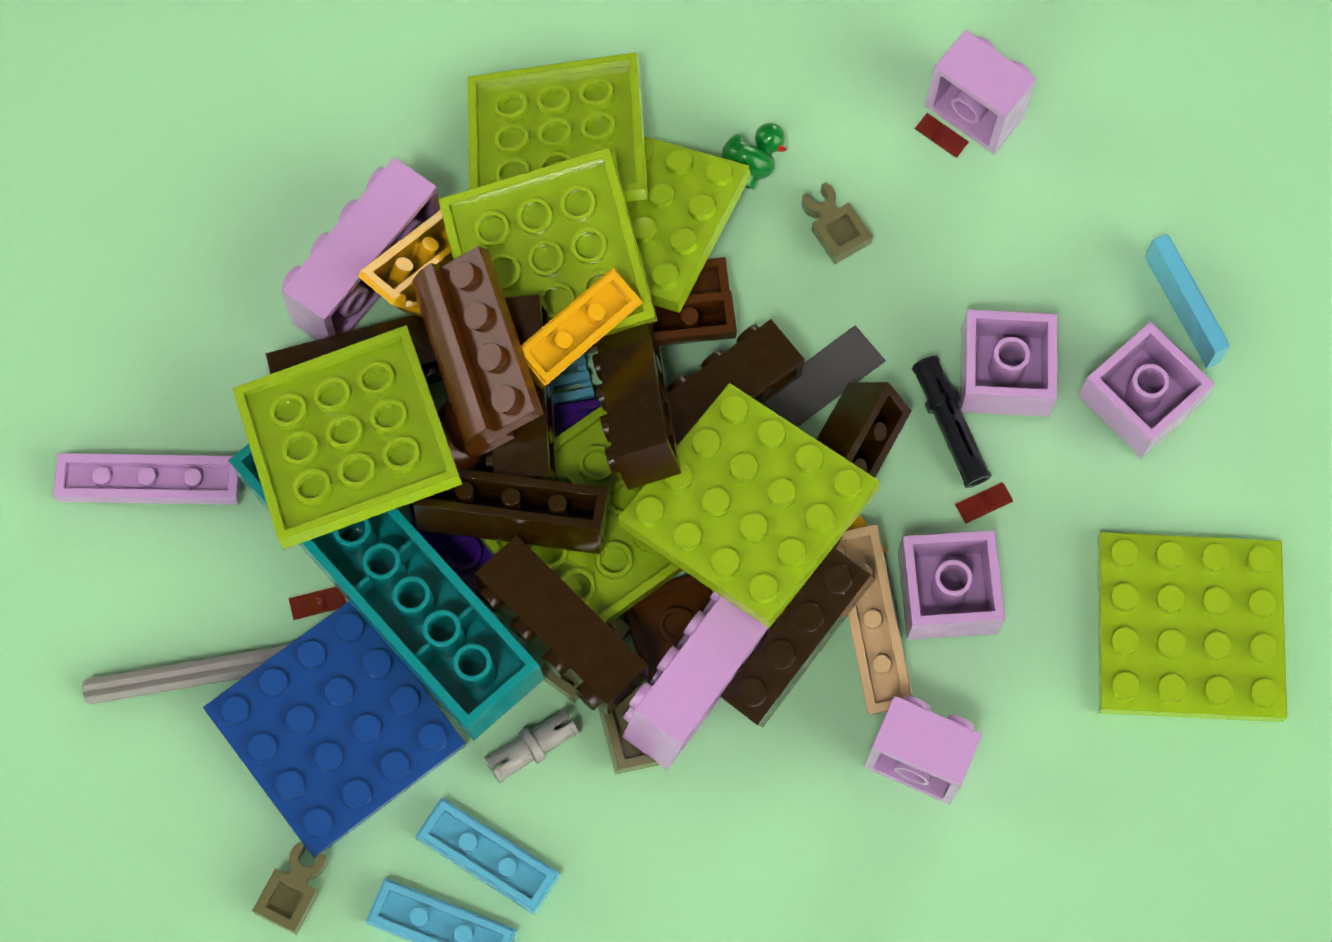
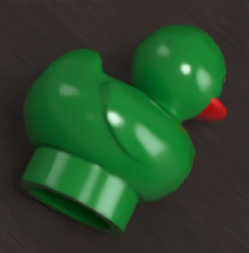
(761, 163)

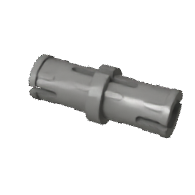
(531, 745)

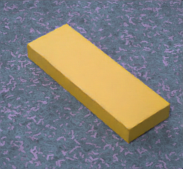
(578, 327)

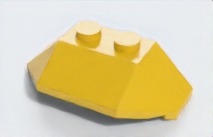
(395, 269)

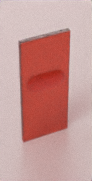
(941, 135)
(984, 502)
(316, 603)

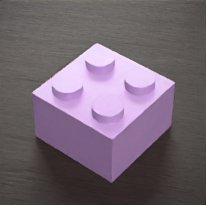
(980, 91)
(1008, 363)
(1146, 389)
(951, 585)
(923, 748)

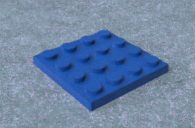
(334, 728)

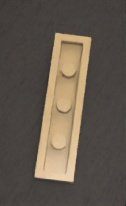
(876, 624)

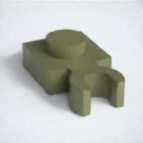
(837, 228)
(288, 896)

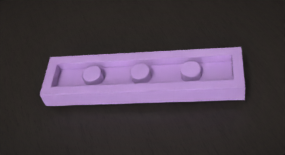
(145, 479)

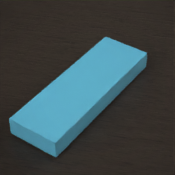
(1187, 301)
(487, 856)
(429, 919)

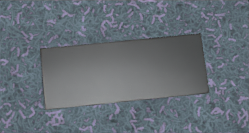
(826, 377)

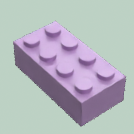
(326, 292)
(691, 679)

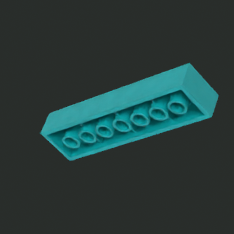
(421, 612)

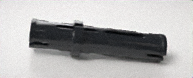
(944, 406)

